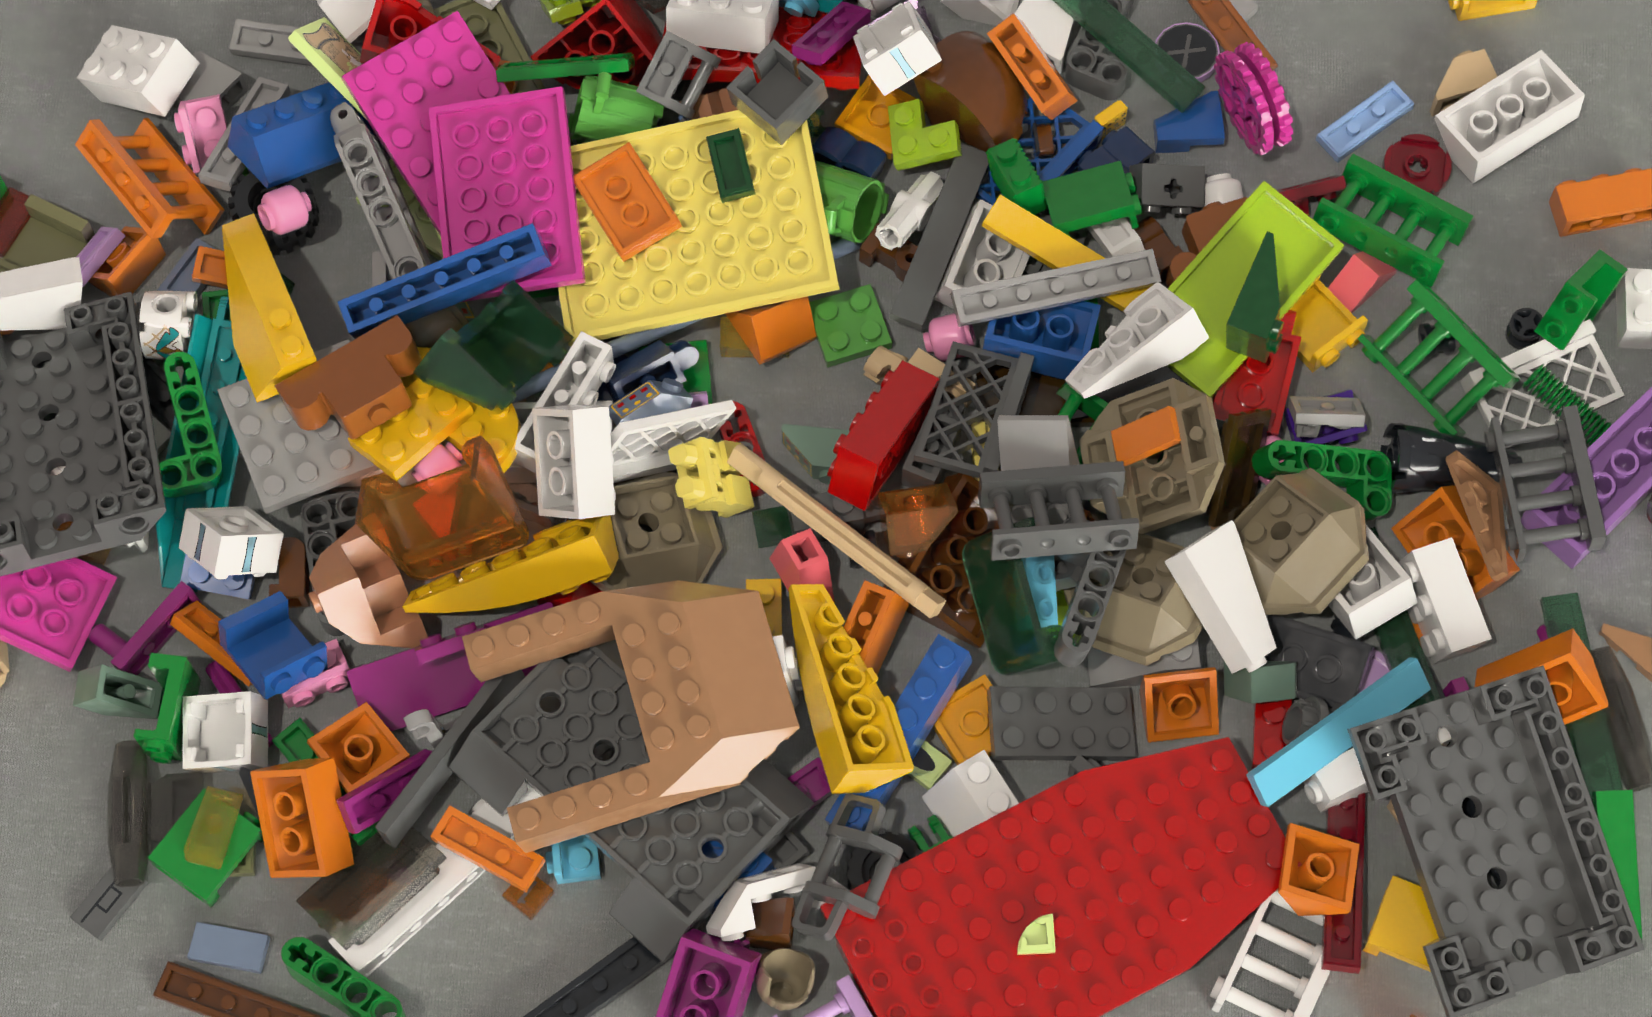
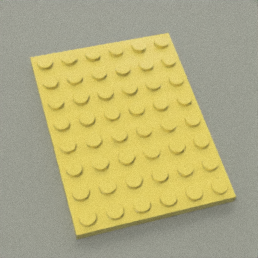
(724, 253)

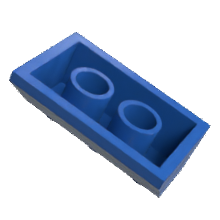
(1053, 335)

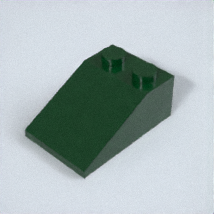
(1255, 321)

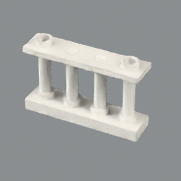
(1304, 989)

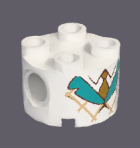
(167, 322)

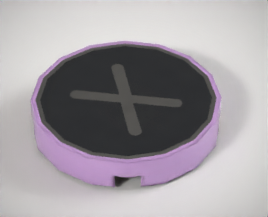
(1190, 47)

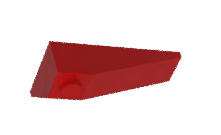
(397, 21)

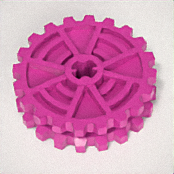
(1253, 98)

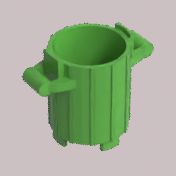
(610, 110)
(850, 202)

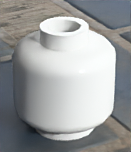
(1222, 189)

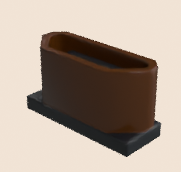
(1042, 139)

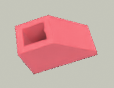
(802, 561)

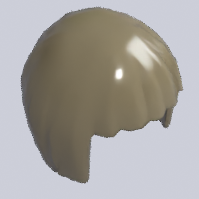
(784, 978)

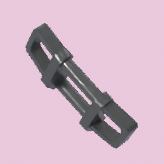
(840, 898)

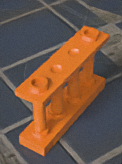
(133, 187)

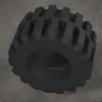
(247, 198)

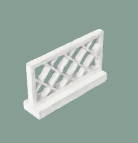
(1544, 352)
(643, 444)

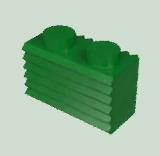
(1016, 176)

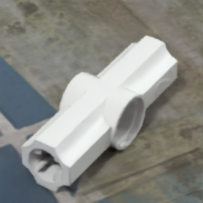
(909, 211)

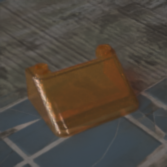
(444, 518)

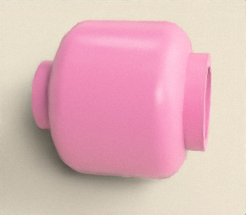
(284, 209)
(943, 332)
(437, 461)

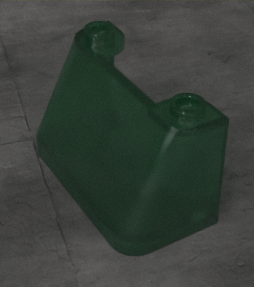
(496, 351)
(1008, 609)

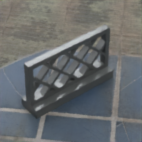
(1009, 404)

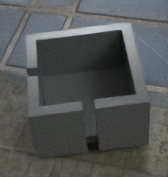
(780, 99)

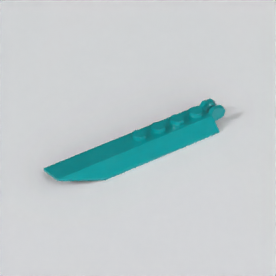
(217, 367)

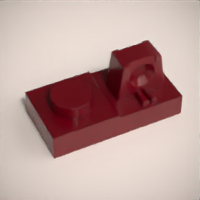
(1318, 188)

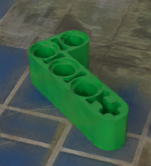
(188, 422)
(1322, 458)
(343, 988)

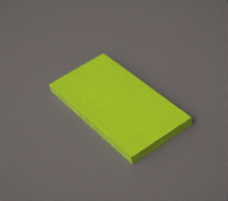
(1220, 270)

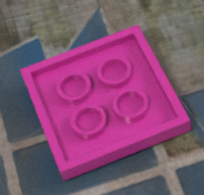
(53, 608)

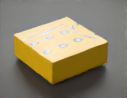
(1112, 117)

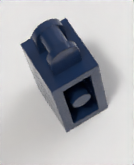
(652, 363)

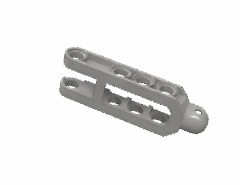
(391, 225)

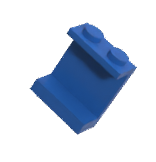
(271, 646)

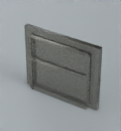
(371, 891)

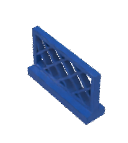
(1065, 160)

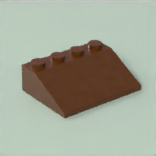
(943, 565)

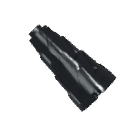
(1421, 453)

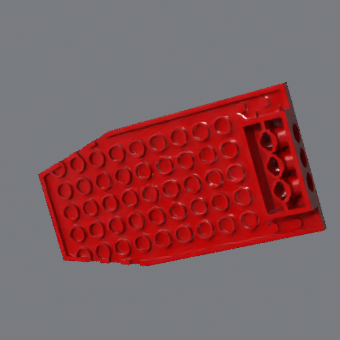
(1130, 859)

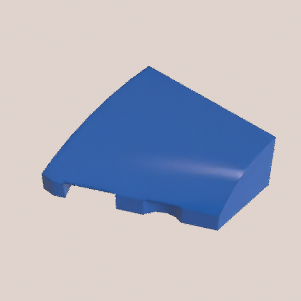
(1195, 126)

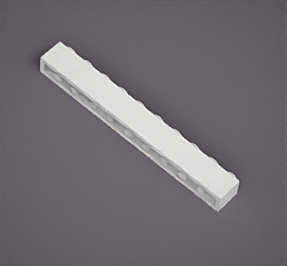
(454, 877)

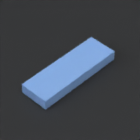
(1365, 121)

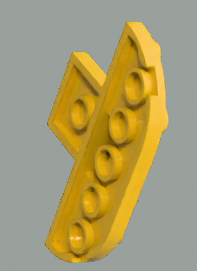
(430, 420)

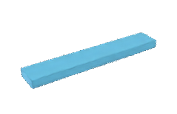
(1330, 736)

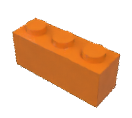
(1032, 67)
(1602, 202)
(875, 622)

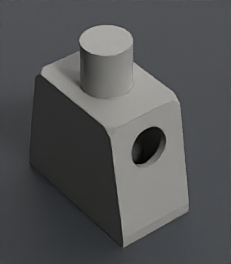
(212, 79)

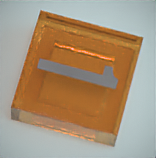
(531, 902)

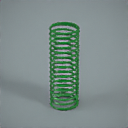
(1541, 370)

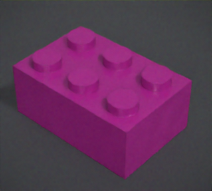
(708, 978)

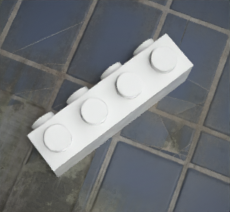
(574, 383)

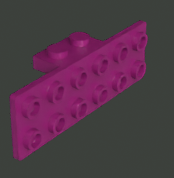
(425, 676)

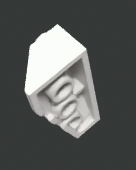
(1153, 334)

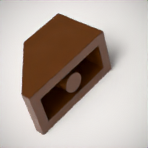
(772, 924)

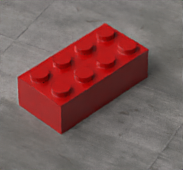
(881, 434)

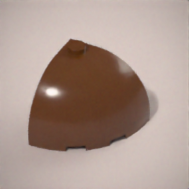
(974, 90)

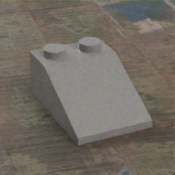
(1036, 443)
(1114, 671)

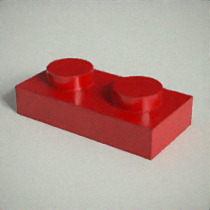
(1268, 729)

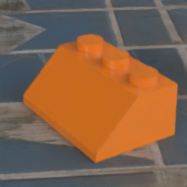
(1442, 518)
(1568, 669)
(302, 818)

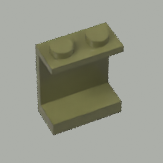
(47, 236)

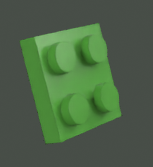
(849, 325)

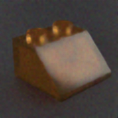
(914, 517)

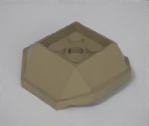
(1188, 471)
(681, 541)
(1302, 542)
(1146, 607)

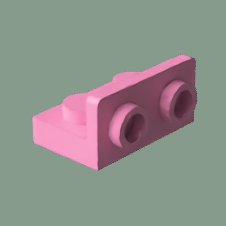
(203, 126)
(329, 680)

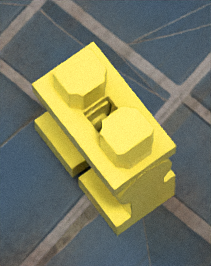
(708, 479)

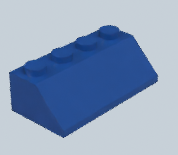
(288, 135)

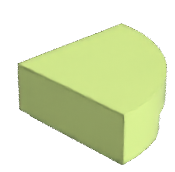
(1038, 937)

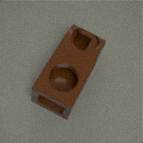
(1154, 238)
(896, 259)
(293, 573)

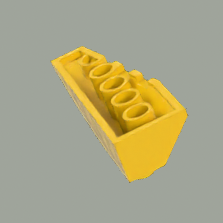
(261, 311)
(551, 564)
(848, 714)

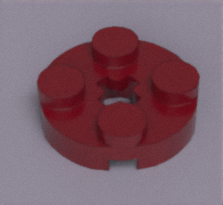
(1429, 154)

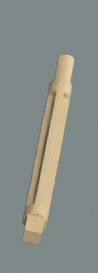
(836, 531)

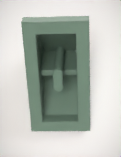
(1268, 683)

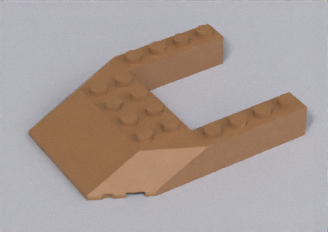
(699, 684)

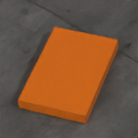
(626, 201)

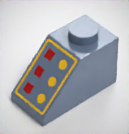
(651, 400)

